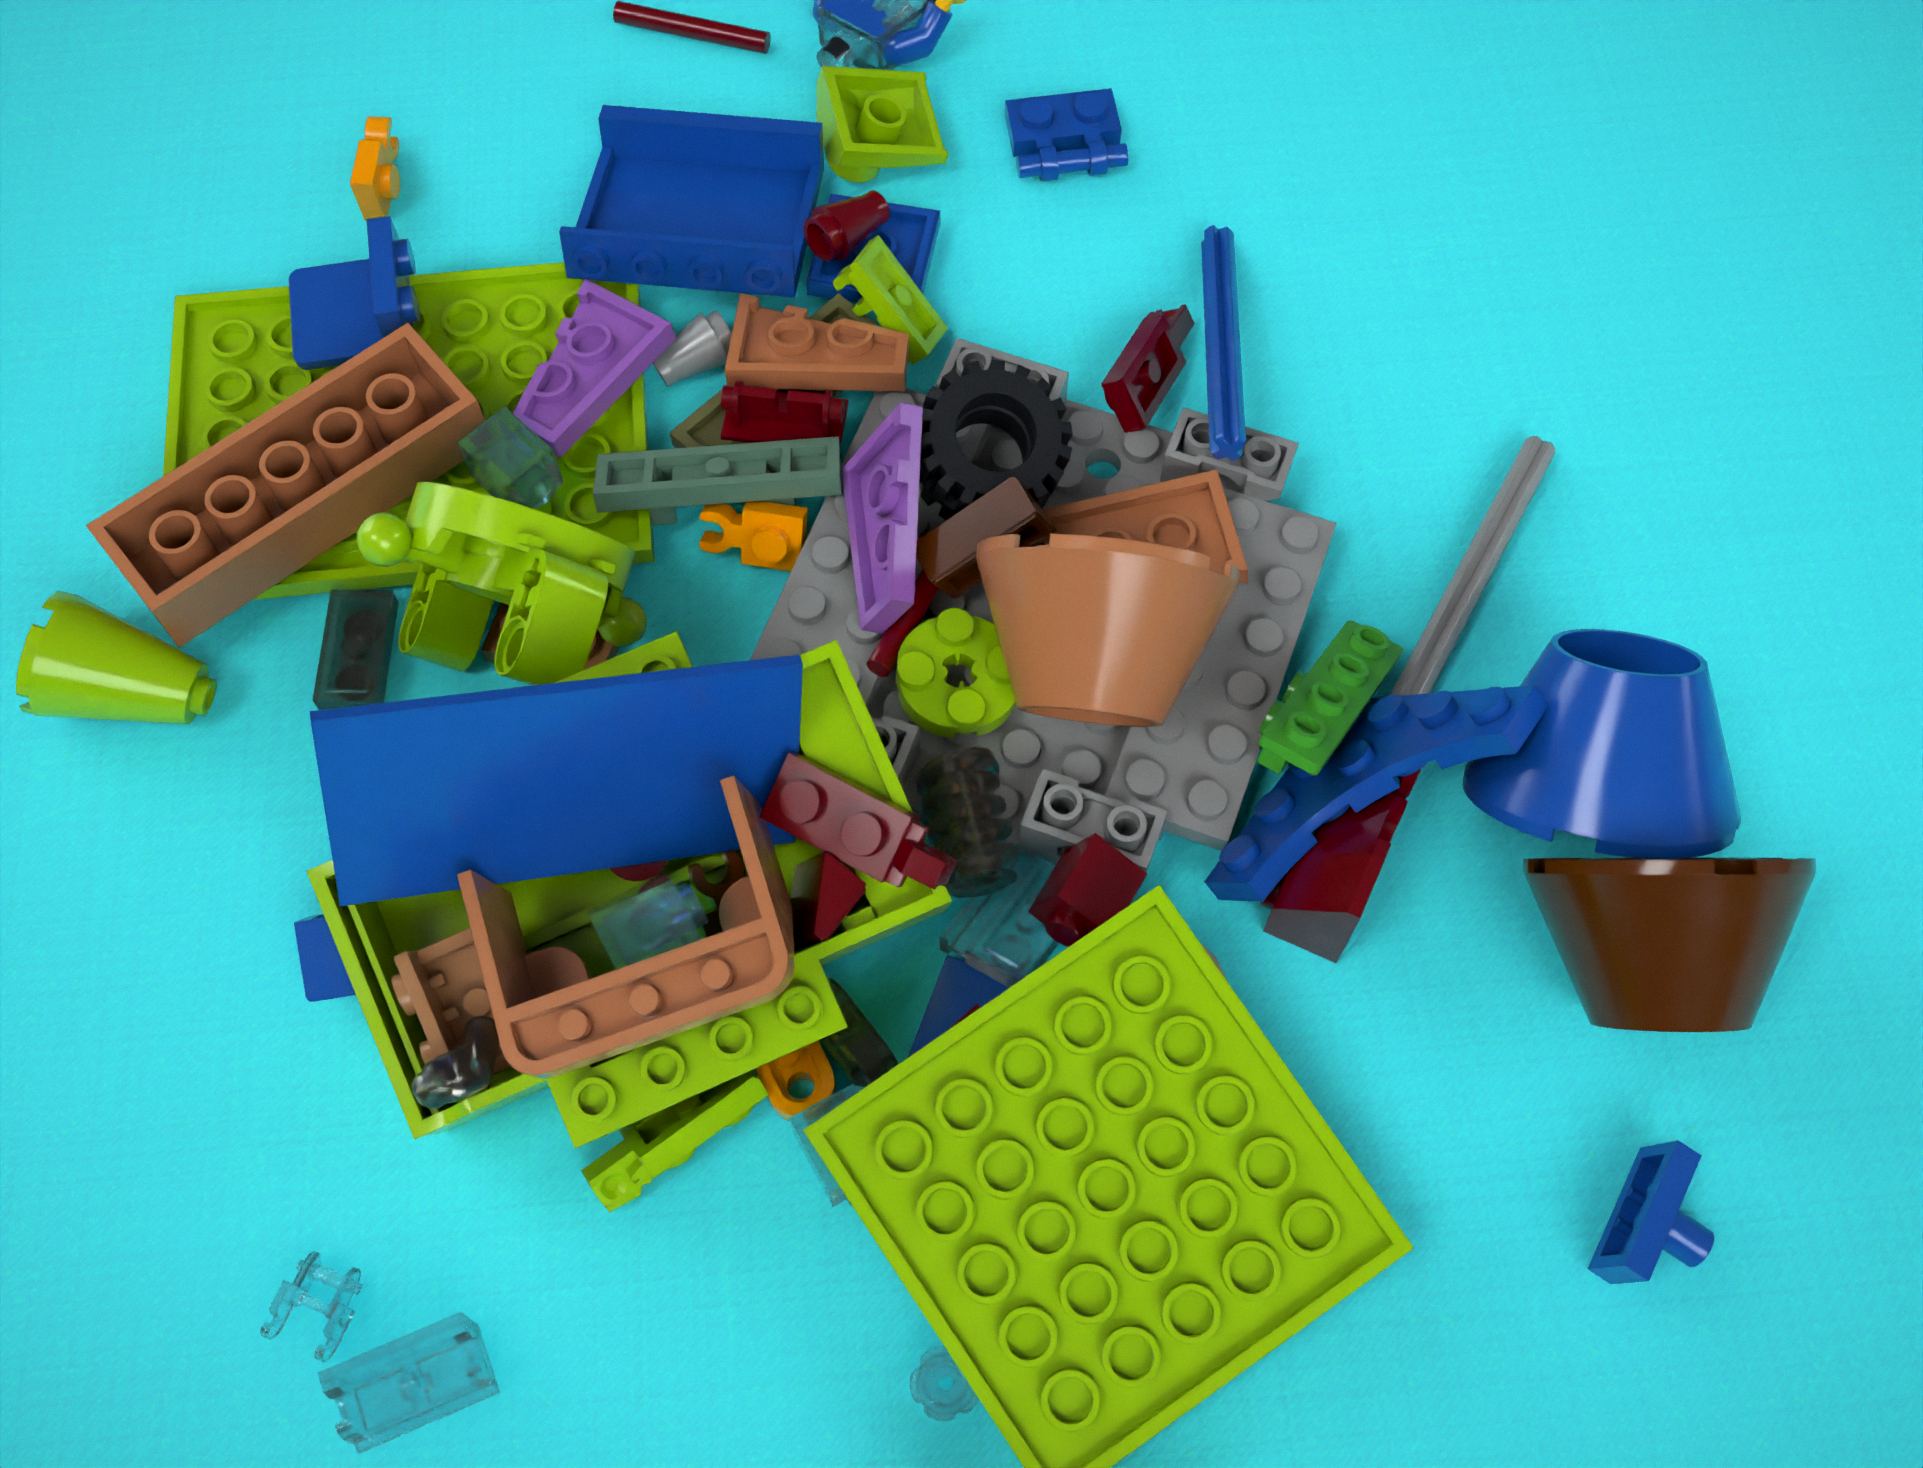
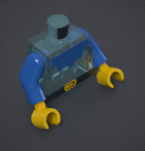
(879, 31)

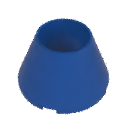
(1619, 753)

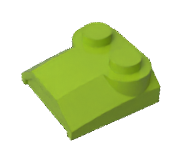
(876, 121)

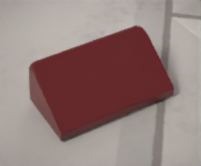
(822, 897)

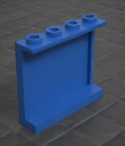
(697, 202)

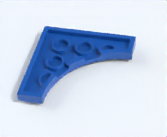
(1385, 742)

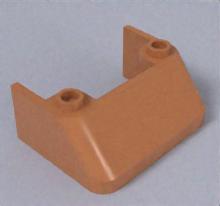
(562, 1019)

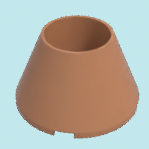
(1101, 623)

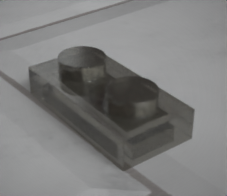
(355, 648)

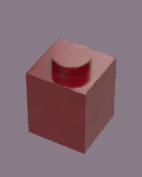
(1086, 889)

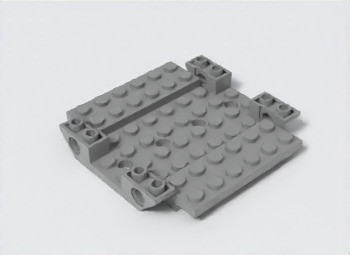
(1073, 775)

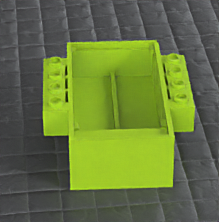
(553, 914)

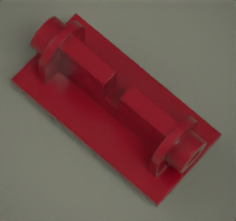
(769, 415)

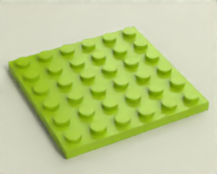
(1107, 1192)

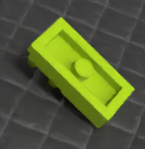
(892, 297)

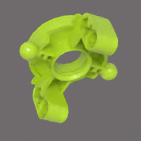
(487, 549)

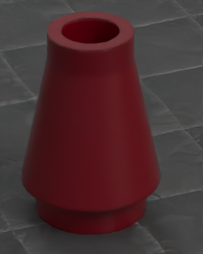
(843, 225)

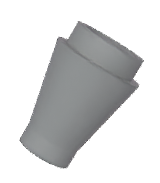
(698, 348)

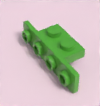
(1326, 700)

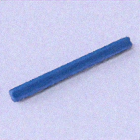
(1222, 345)

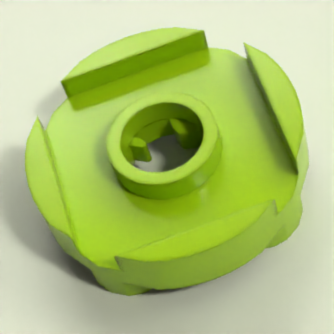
(922, 676)

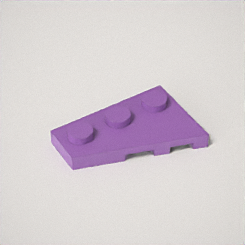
(593, 364)

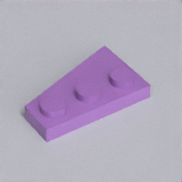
(883, 517)

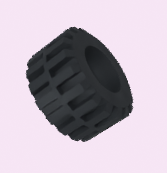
(1001, 401)

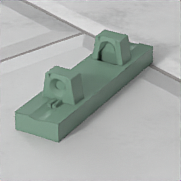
(717, 476)

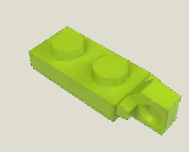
(669, 1138)

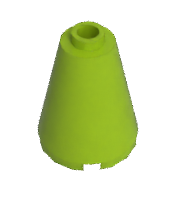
(107, 669)

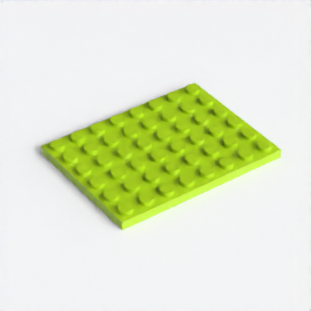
(484, 324)

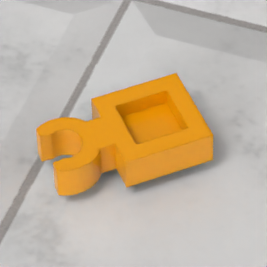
(373, 174)
(765, 532)

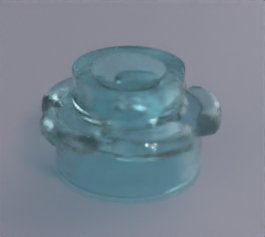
(925, 1388)

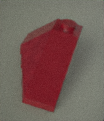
(1330, 885)

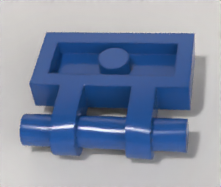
(1065, 134)

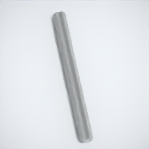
(1475, 569)

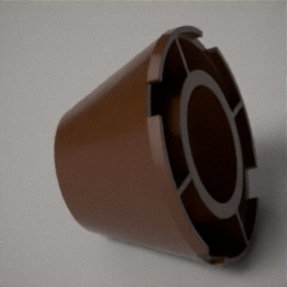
(1670, 937)

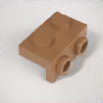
(445, 992)

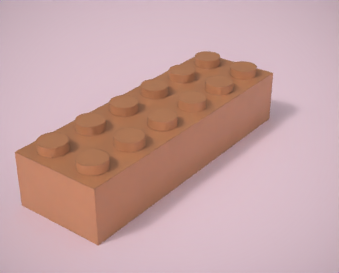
(289, 484)

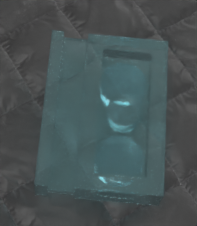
(997, 930)

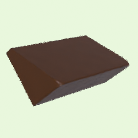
(950, 548)

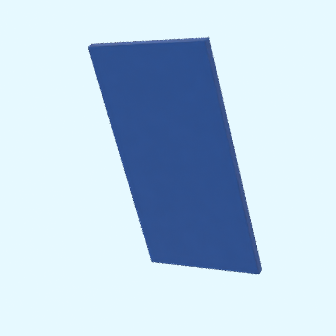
(550, 775)

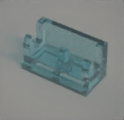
(410, 1382)

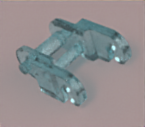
(294, 1295)

